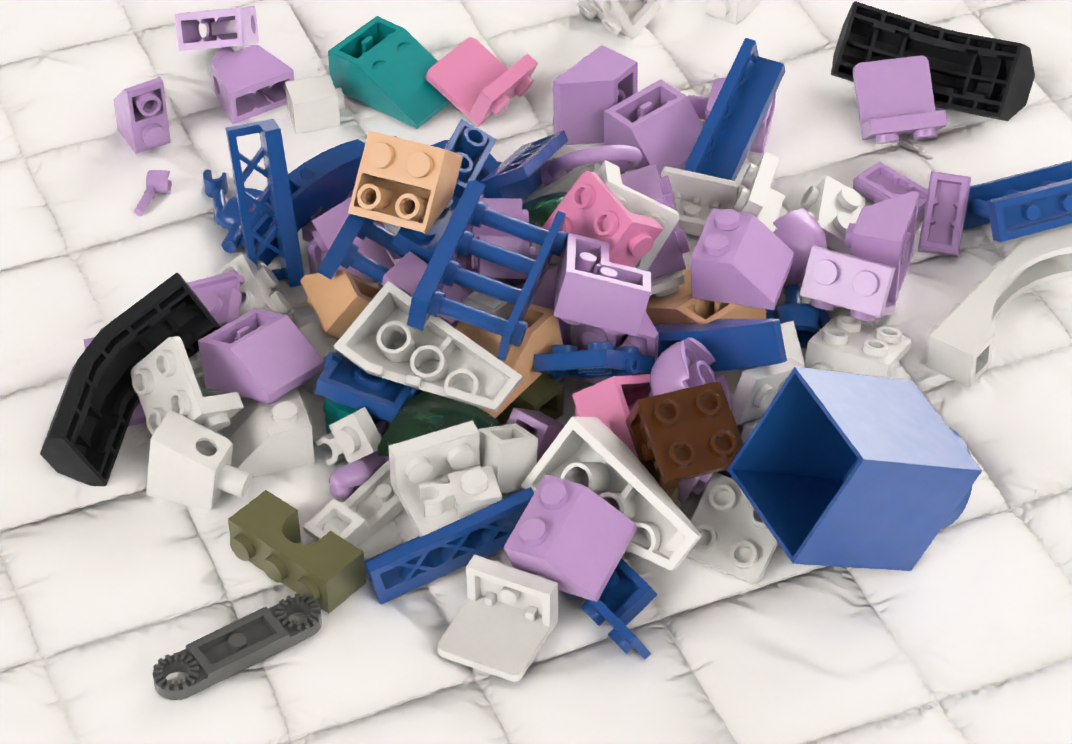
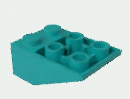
(387, 72)

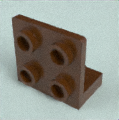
(684, 434)

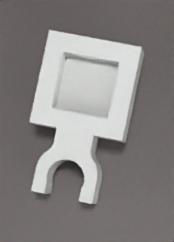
(352, 437)
(465, 491)

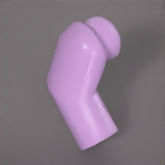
(354, 474)

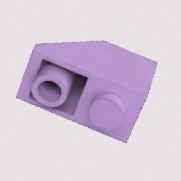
(143, 115)

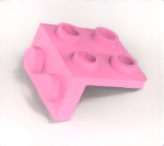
(480, 81)
(599, 215)

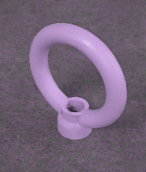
(623, 156)

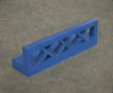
(736, 114)
(520, 172)
(280, 198)
(445, 549)

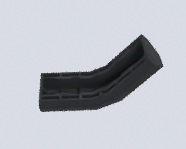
(966, 69)
(100, 389)

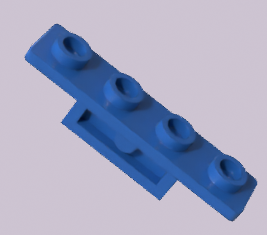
(619, 604)

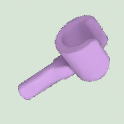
(156, 182)

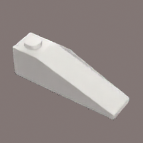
(430, 359)
(271, 435)
(598, 459)

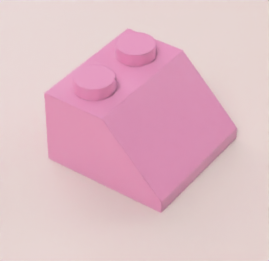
(612, 402)

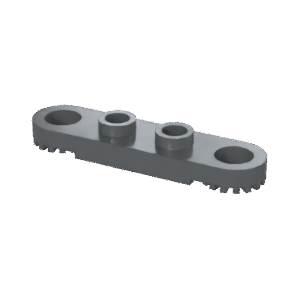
(237, 647)

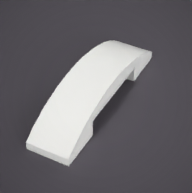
(361, 513)

